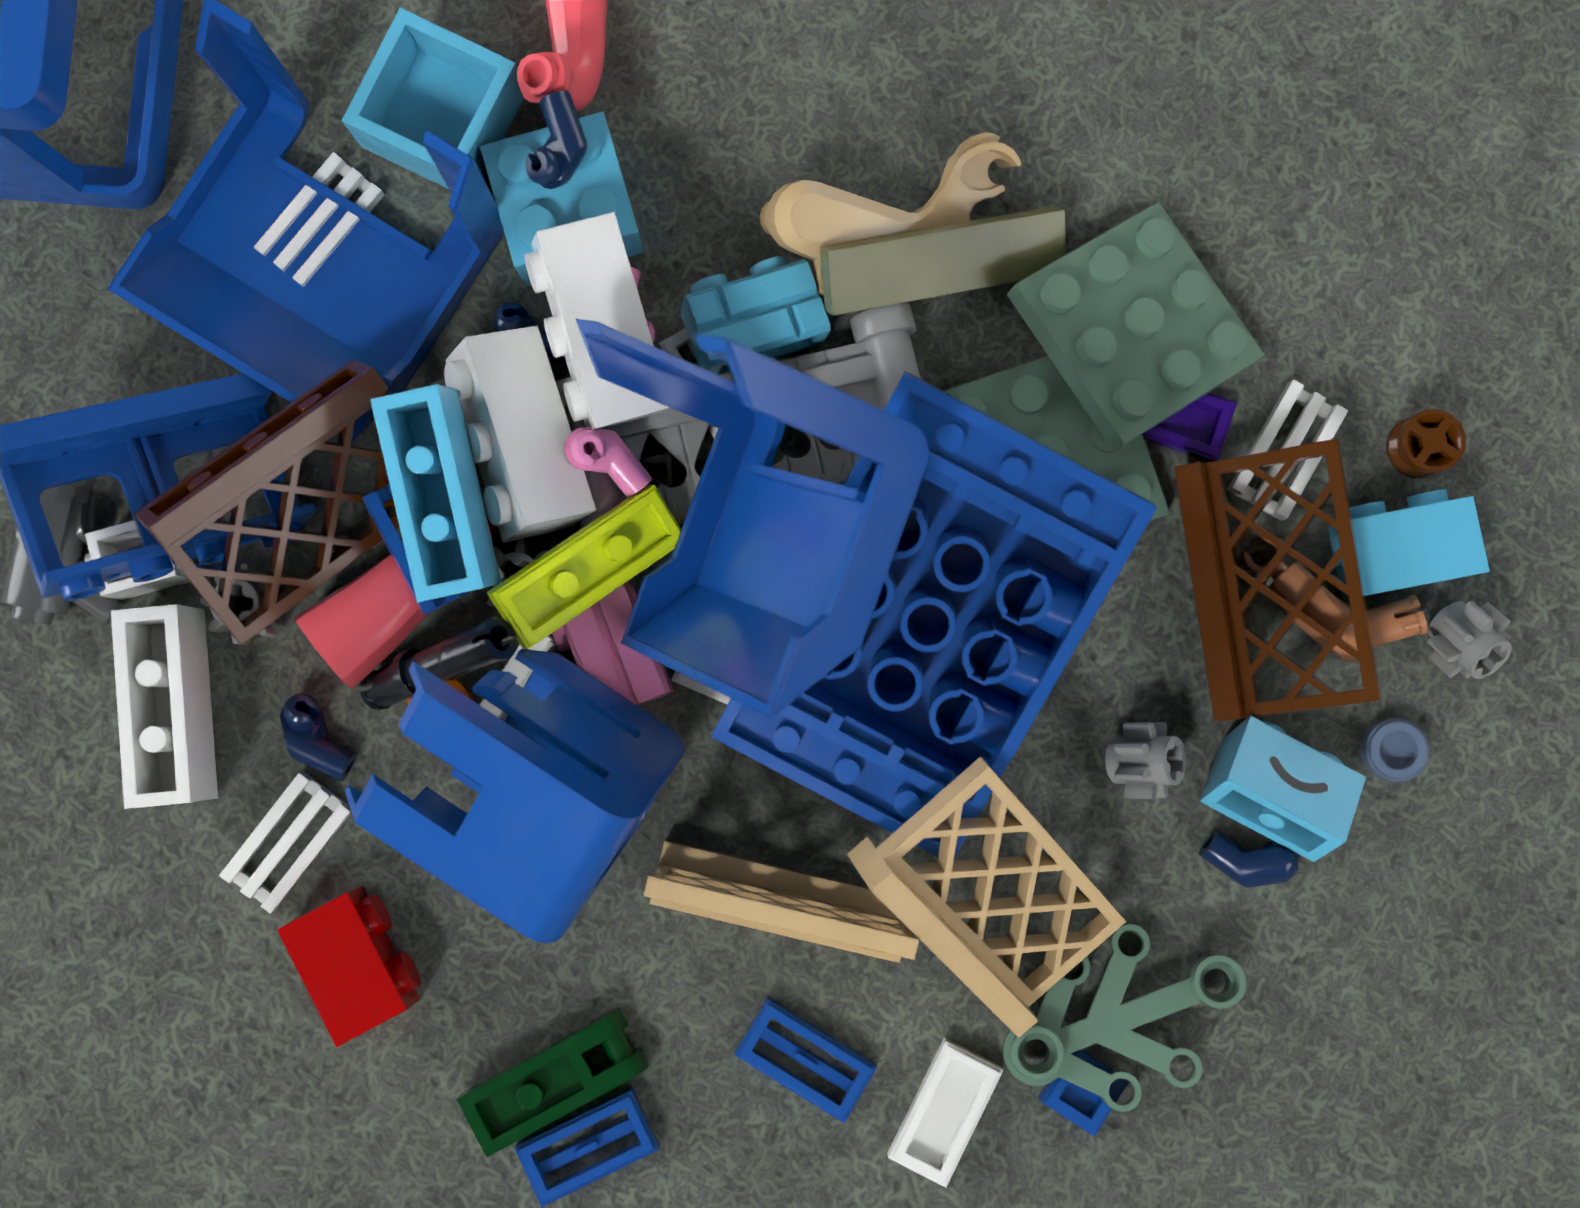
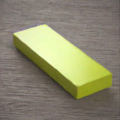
(586, 566)

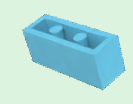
(436, 491)

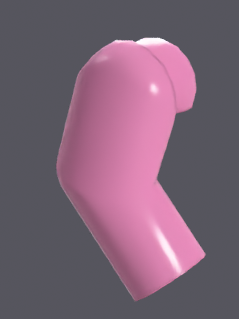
(606, 453)

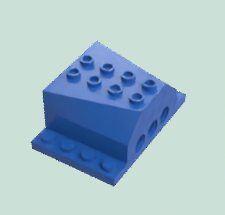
(970, 624)

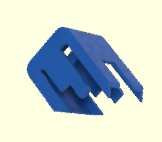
(553, 784)

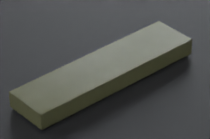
(940, 260)

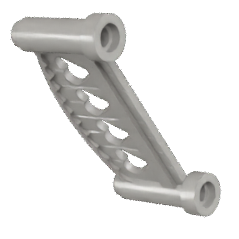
(861, 369)

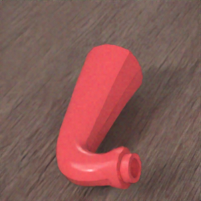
(577, 53)
(363, 620)

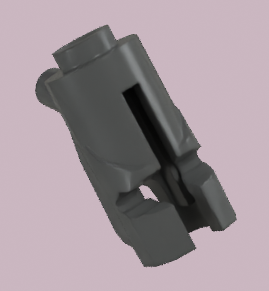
(69, 517)

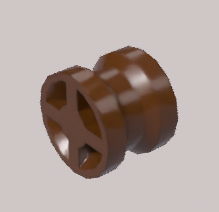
(1437, 434)

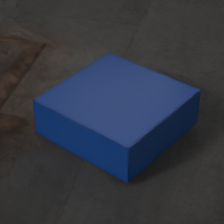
(1078, 1104)

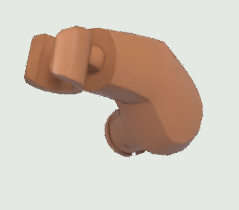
(1386, 622)

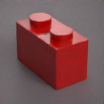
(351, 964)

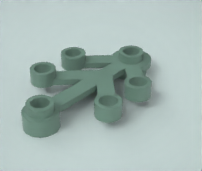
(1112, 1023)

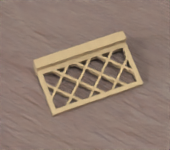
(778, 901)
(942, 923)

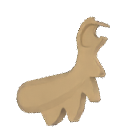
(817, 215)

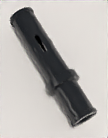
(445, 660)

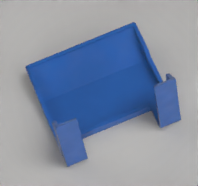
(33, 96)
(372, 298)
(769, 562)

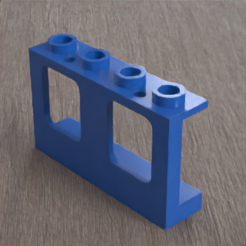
(137, 445)

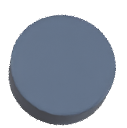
(1394, 749)

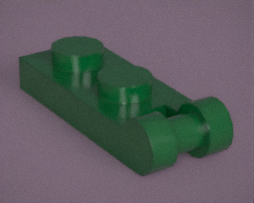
(550, 1083)

